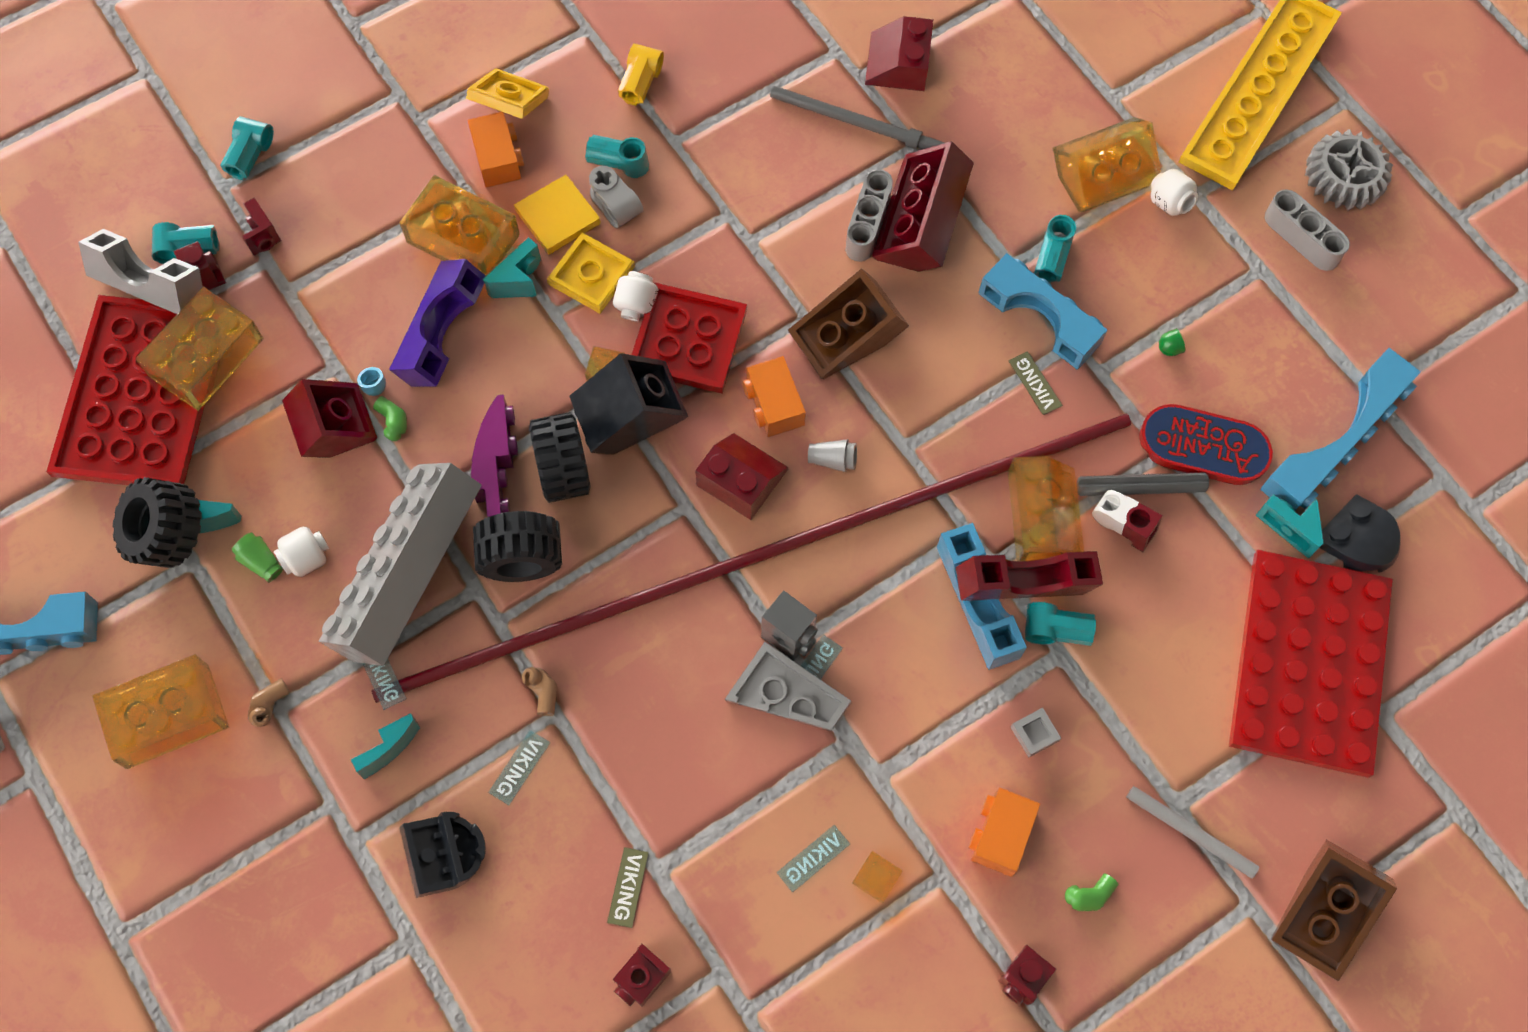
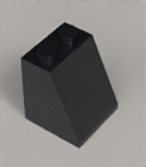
(627, 403)

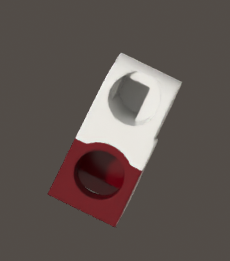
(1127, 518)

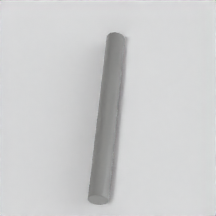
(1193, 832)

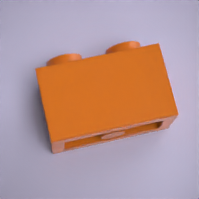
(494, 149)
(775, 397)
(1004, 831)

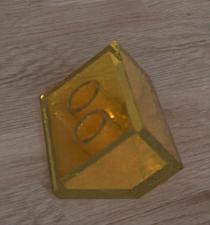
(1108, 163)
(1044, 508)

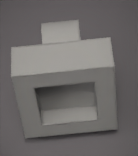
(1035, 732)

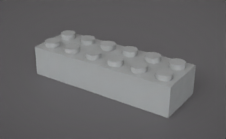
(399, 563)

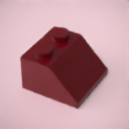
(900, 54)
(328, 417)
(739, 474)

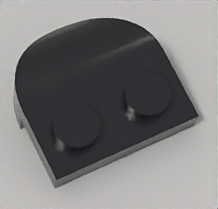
(1363, 536)
(442, 852)

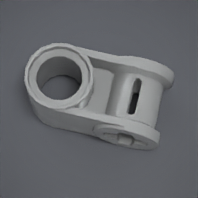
(613, 196)

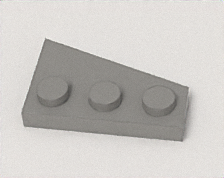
(787, 690)

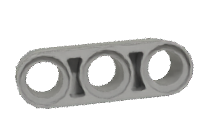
(872, 203)
(1311, 243)

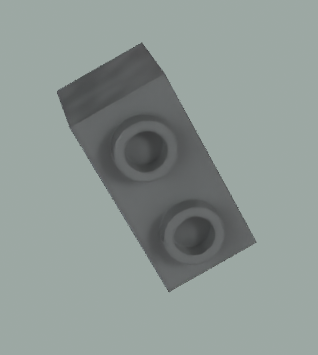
(789, 626)

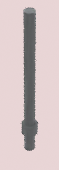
(912, 138)

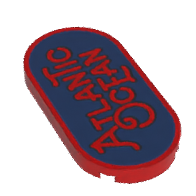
(1206, 443)

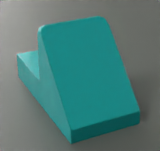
(510, 276)
(1301, 531)

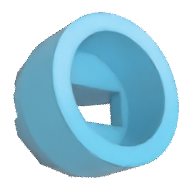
(372, 381)

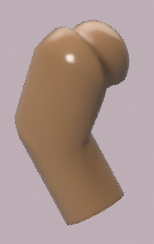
(544, 687)
(263, 702)

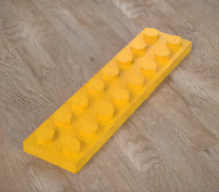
(1259, 90)

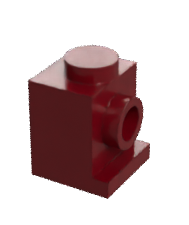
(206, 262)
(655, 971)

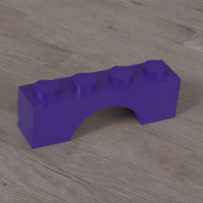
(451, 291)

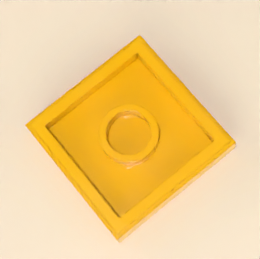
(508, 93)
(557, 214)
(590, 272)

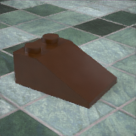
(848, 325)
(1333, 910)

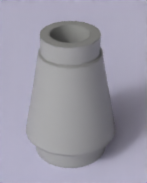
(834, 454)

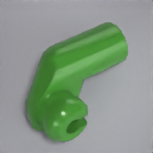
(395, 418)
(1091, 898)

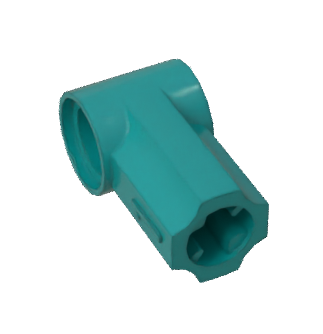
(248, 141)
(617, 154)
(170, 237)
(1055, 249)
(1048, 624)

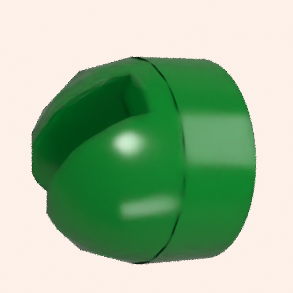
(1172, 343)

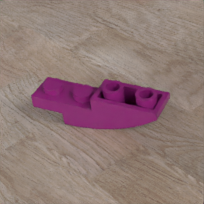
(493, 455)

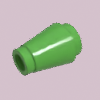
(257, 557)

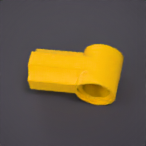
(642, 66)

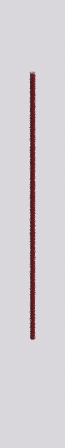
(753, 557)

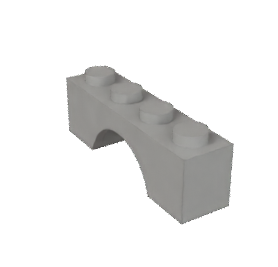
(113, 262)

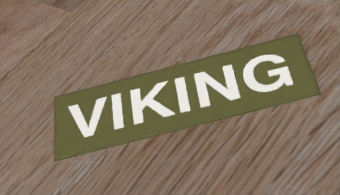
(1035, 383)
(627, 887)

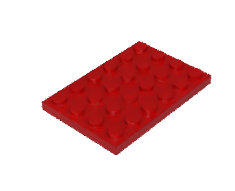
(116, 416)
(1312, 664)

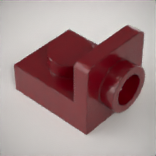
(263, 234)
(1026, 976)

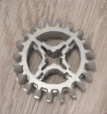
(1348, 170)

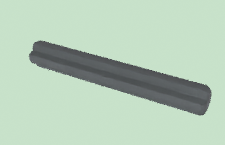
(1143, 484)

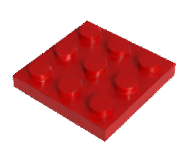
(692, 335)

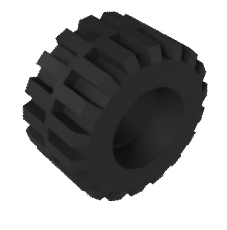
(559, 457)
(156, 523)
(517, 546)

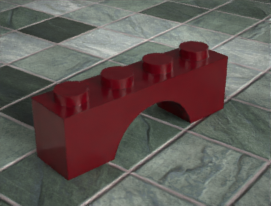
(998, 578)

